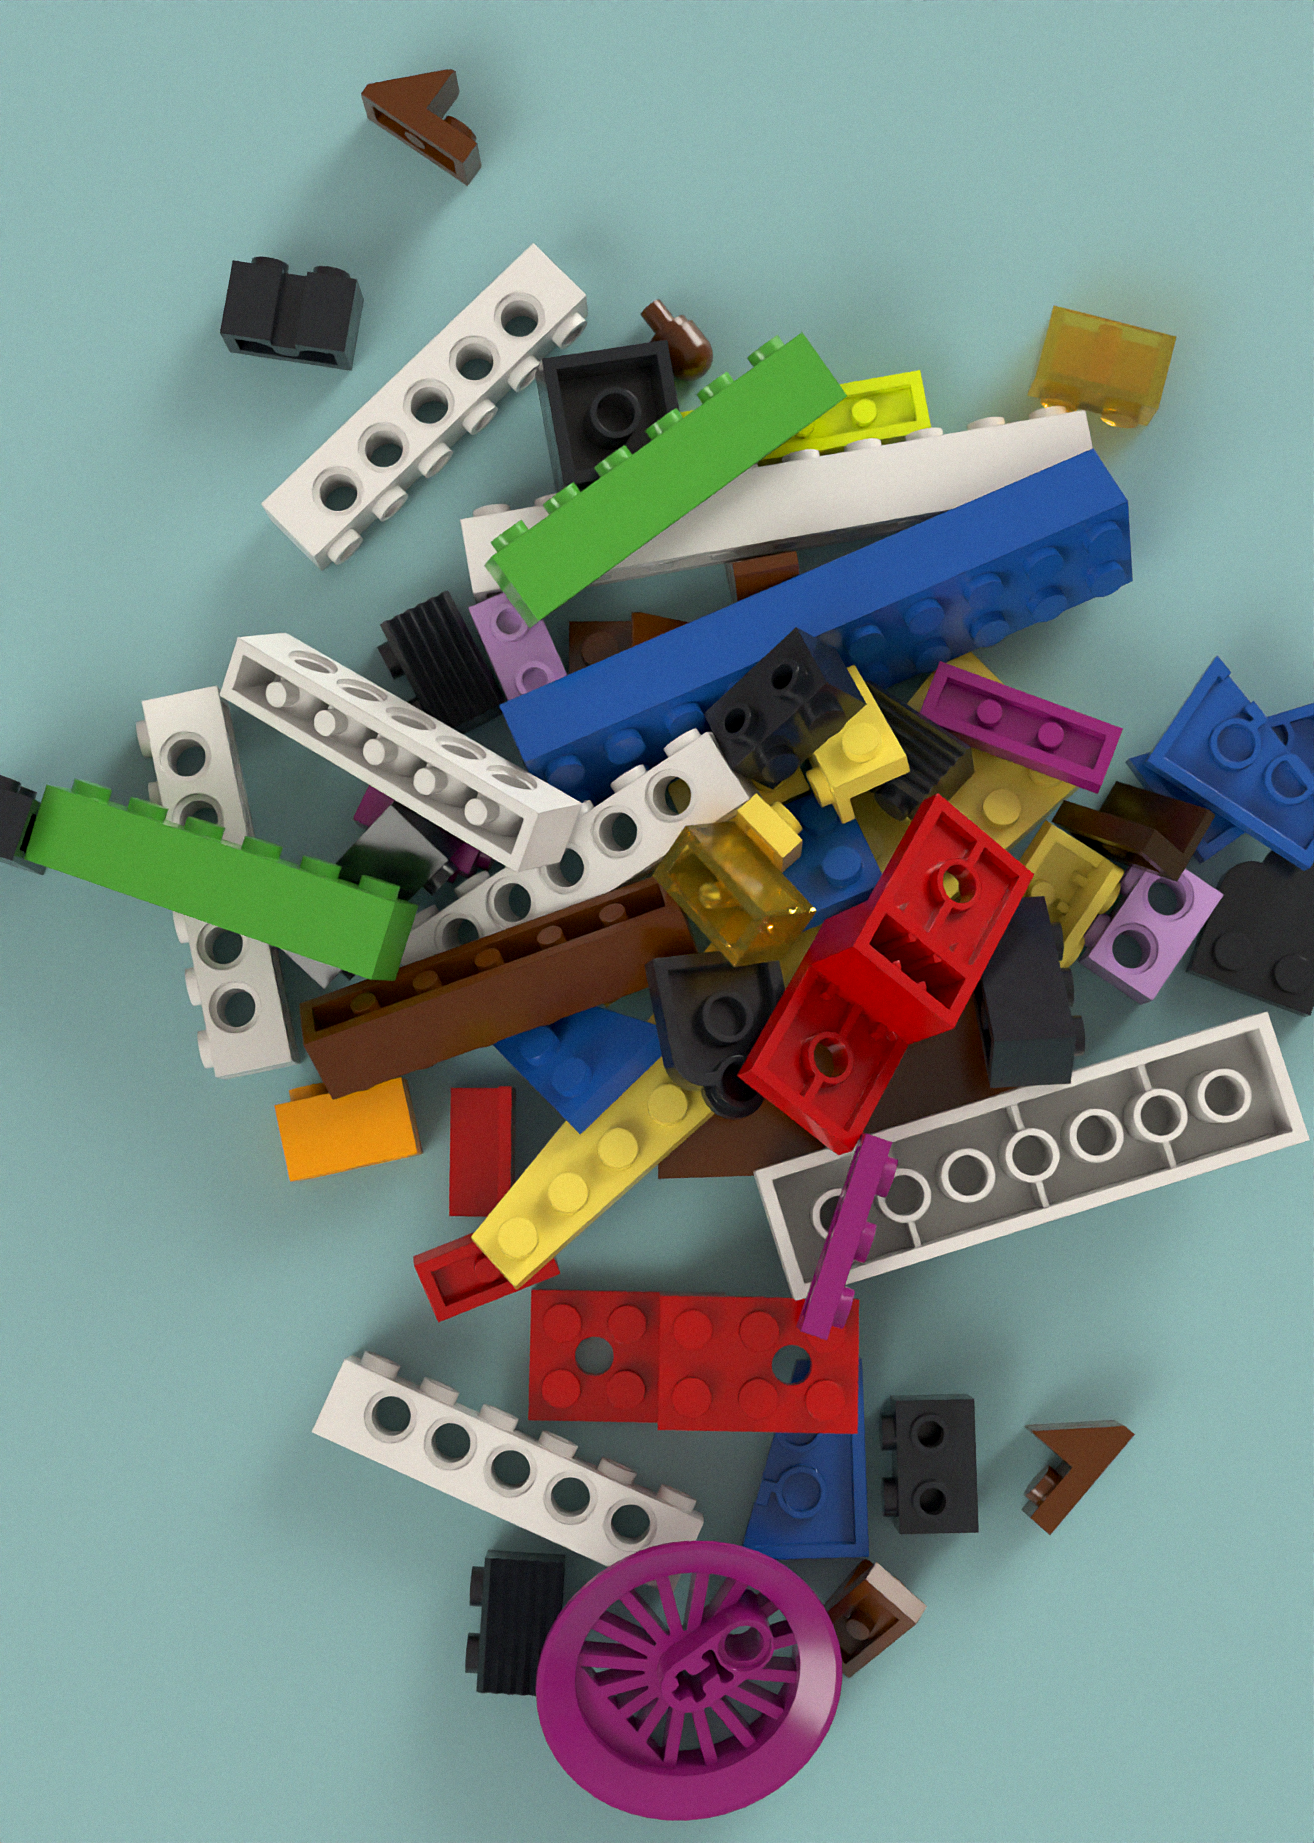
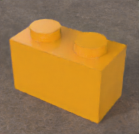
(348, 1132)

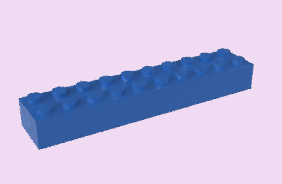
(884, 608)

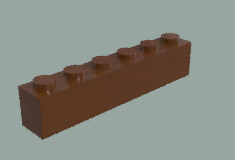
(493, 987)

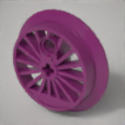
(686, 1672)

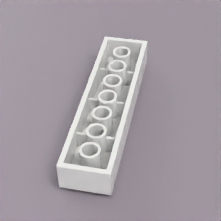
(1047, 1150)

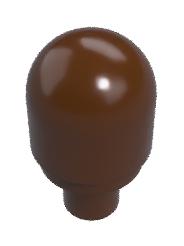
(688, 347)

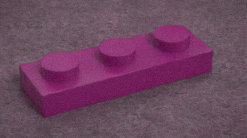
(1021, 727)
(848, 1237)

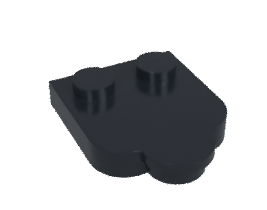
(1262, 934)
(710, 1022)

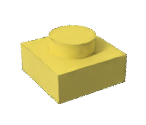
(772, 830)

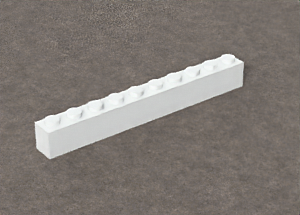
(823, 498)

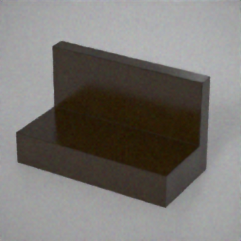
(1139, 829)

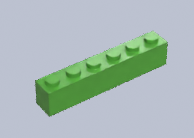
(664, 479)
(221, 881)

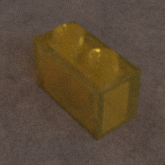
(1101, 367)
(734, 893)

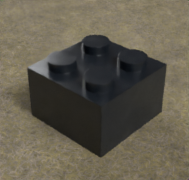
(601, 403)

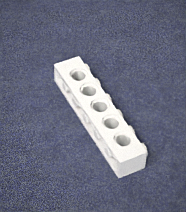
(526, 288)
(401, 751)
(639, 793)
(268, 1039)
(352, 1422)

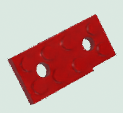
(887, 975)
(689, 1362)

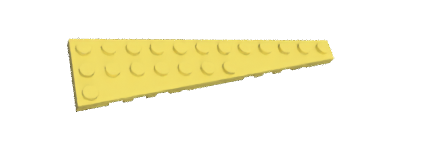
(588, 1172)

